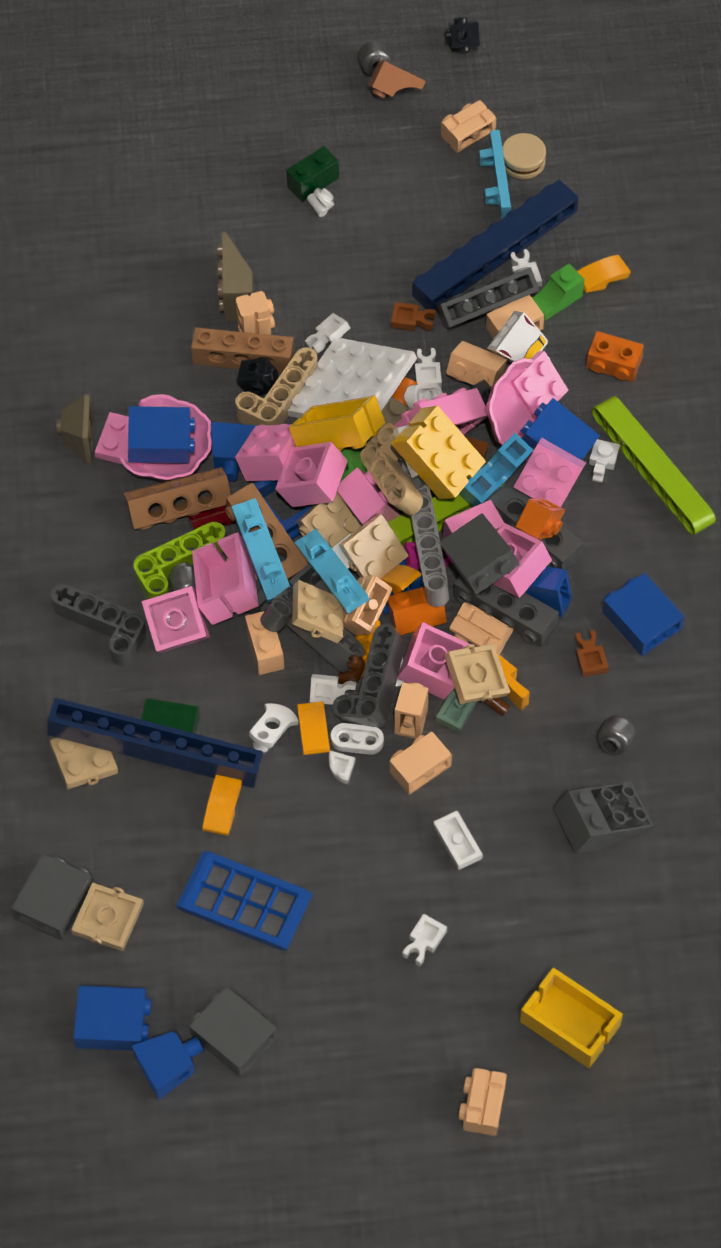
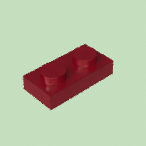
(208, 516)

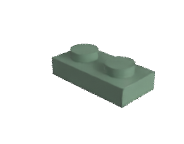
(453, 713)

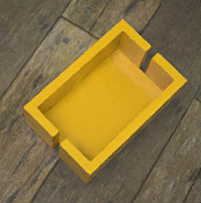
(341, 422)
(438, 452)
(571, 1017)

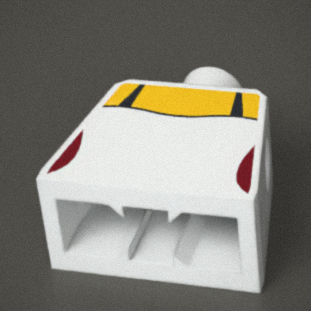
(518, 338)

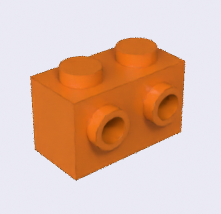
(614, 356)
(541, 518)
(410, 609)

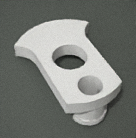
(266, 737)

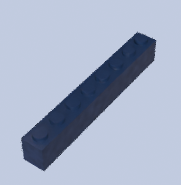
(494, 246)
(153, 742)

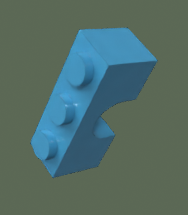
(496, 471)

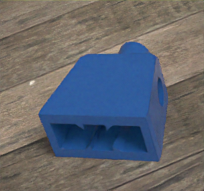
(226, 443)
(552, 589)
(166, 1061)

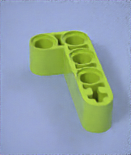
(174, 549)

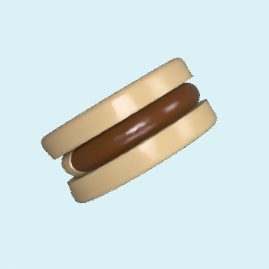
(524, 156)

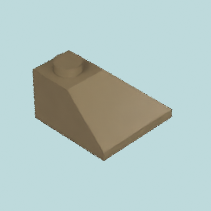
(78, 428)

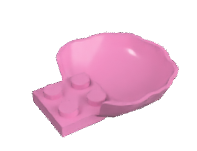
(520, 393)
(114, 442)

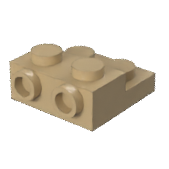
(331, 519)

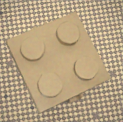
(373, 548)
(317, 612)
(477, 673)
(82, 762)
(107, 916)

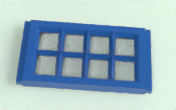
(244, 900)

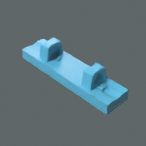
(494, 157)
(260, 548)
(332, 571)

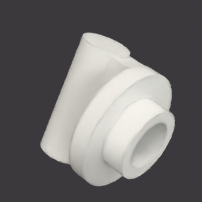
(321, 201)

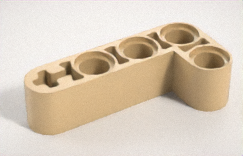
(282, 389)
(382, 462)

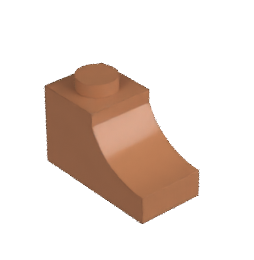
(389, 79)

